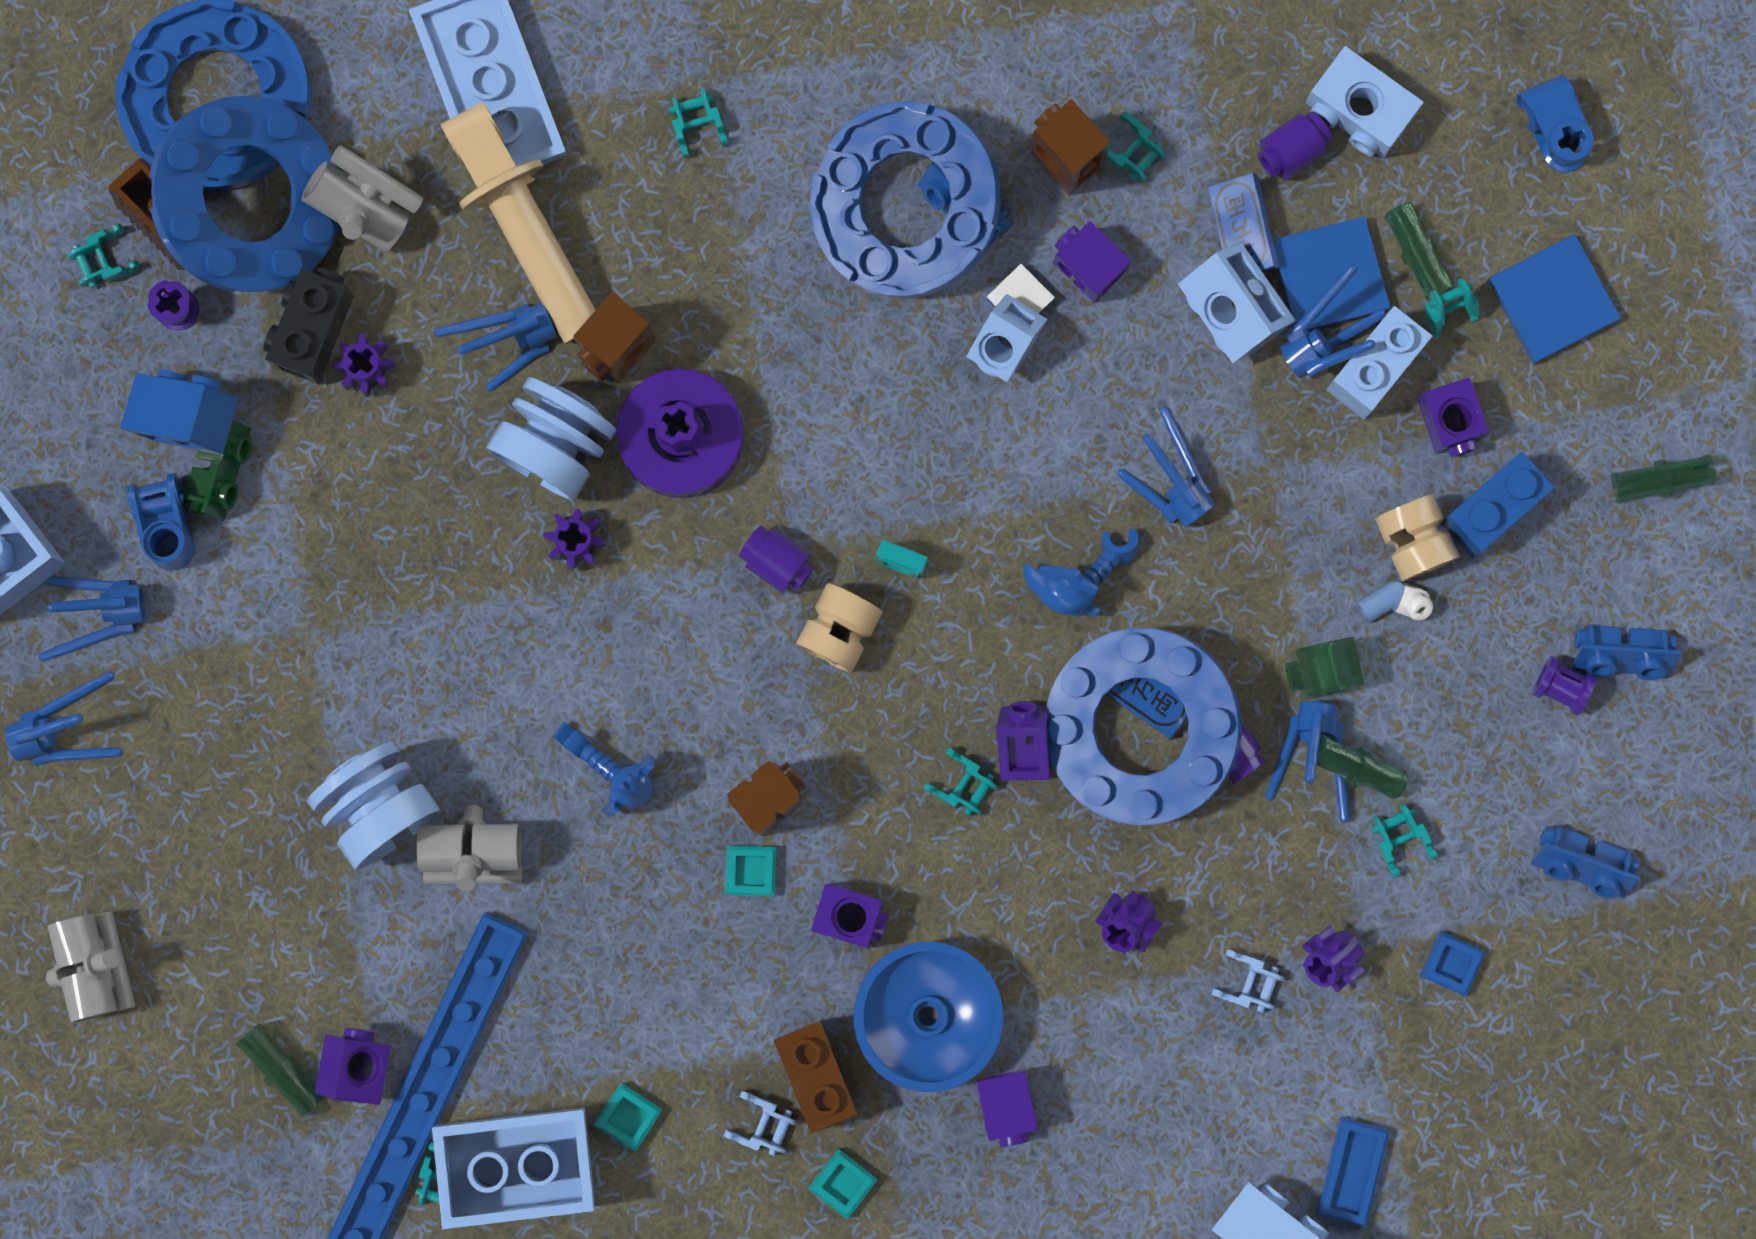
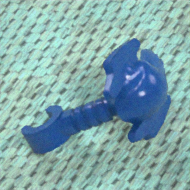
(1071, 592)
(629, 785)

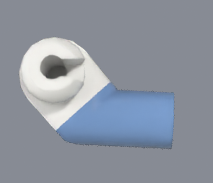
(1397, 597)

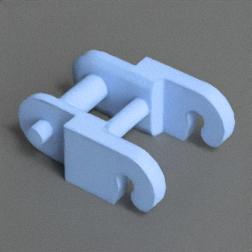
(1255, 967)
(756, 1140)

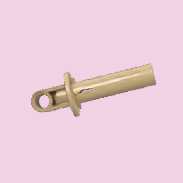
(505, 191)

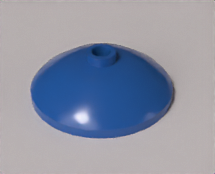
(938, 1054)

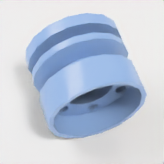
(551, 437)
(372, 804)

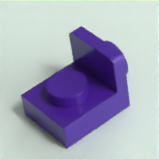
(1023, 742)

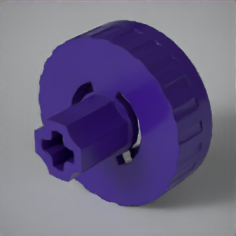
(659, 405)

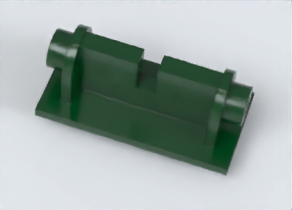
(215, 489)

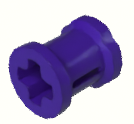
(185, 299)
(1564, 685)

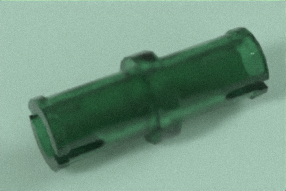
(1418, 250)
(1663, 478)
(1361, 768)
(280, 1070)

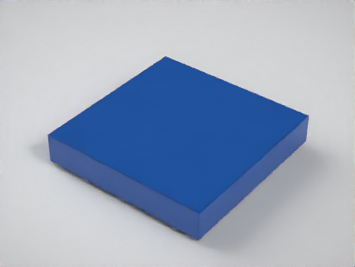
(1316, 258)
(1553, 299)

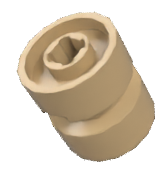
(1417, 537)
(847, 612)

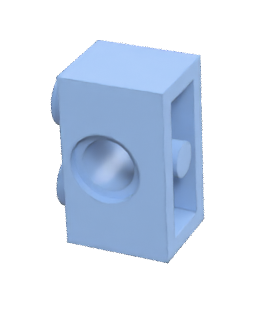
(1356, 78)
(1258, 312)
(1374, 372)

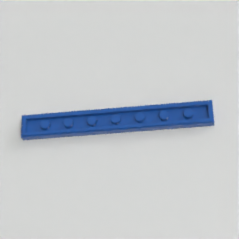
(430, 1080)

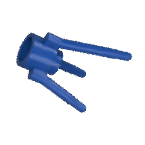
(526, 324)
(1311, 352)
(1188, 497)
(118, 605)
(1312, 722)
(36, 735)

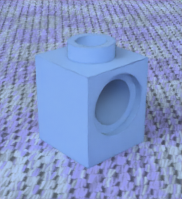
(1016, 324)

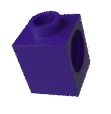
(1091, 260)
(1463, 399)
(826, 916)
(368, 1080)
(1007, 1108)

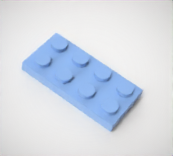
(483, 58)

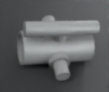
(362, 199)
(470, 852)
(90, 966)

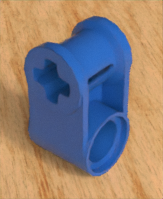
(1555, 116)
(161, 513)

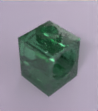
(1324, 668)

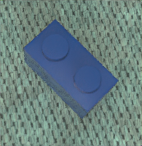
(180, 411)
(1497, 505)

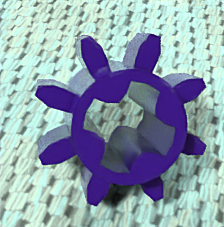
(367, 352)
(583, 550)
(1128, 922)
(1333, 959)

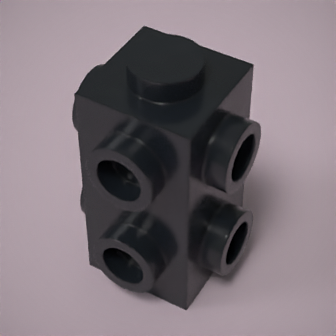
(309, 325)

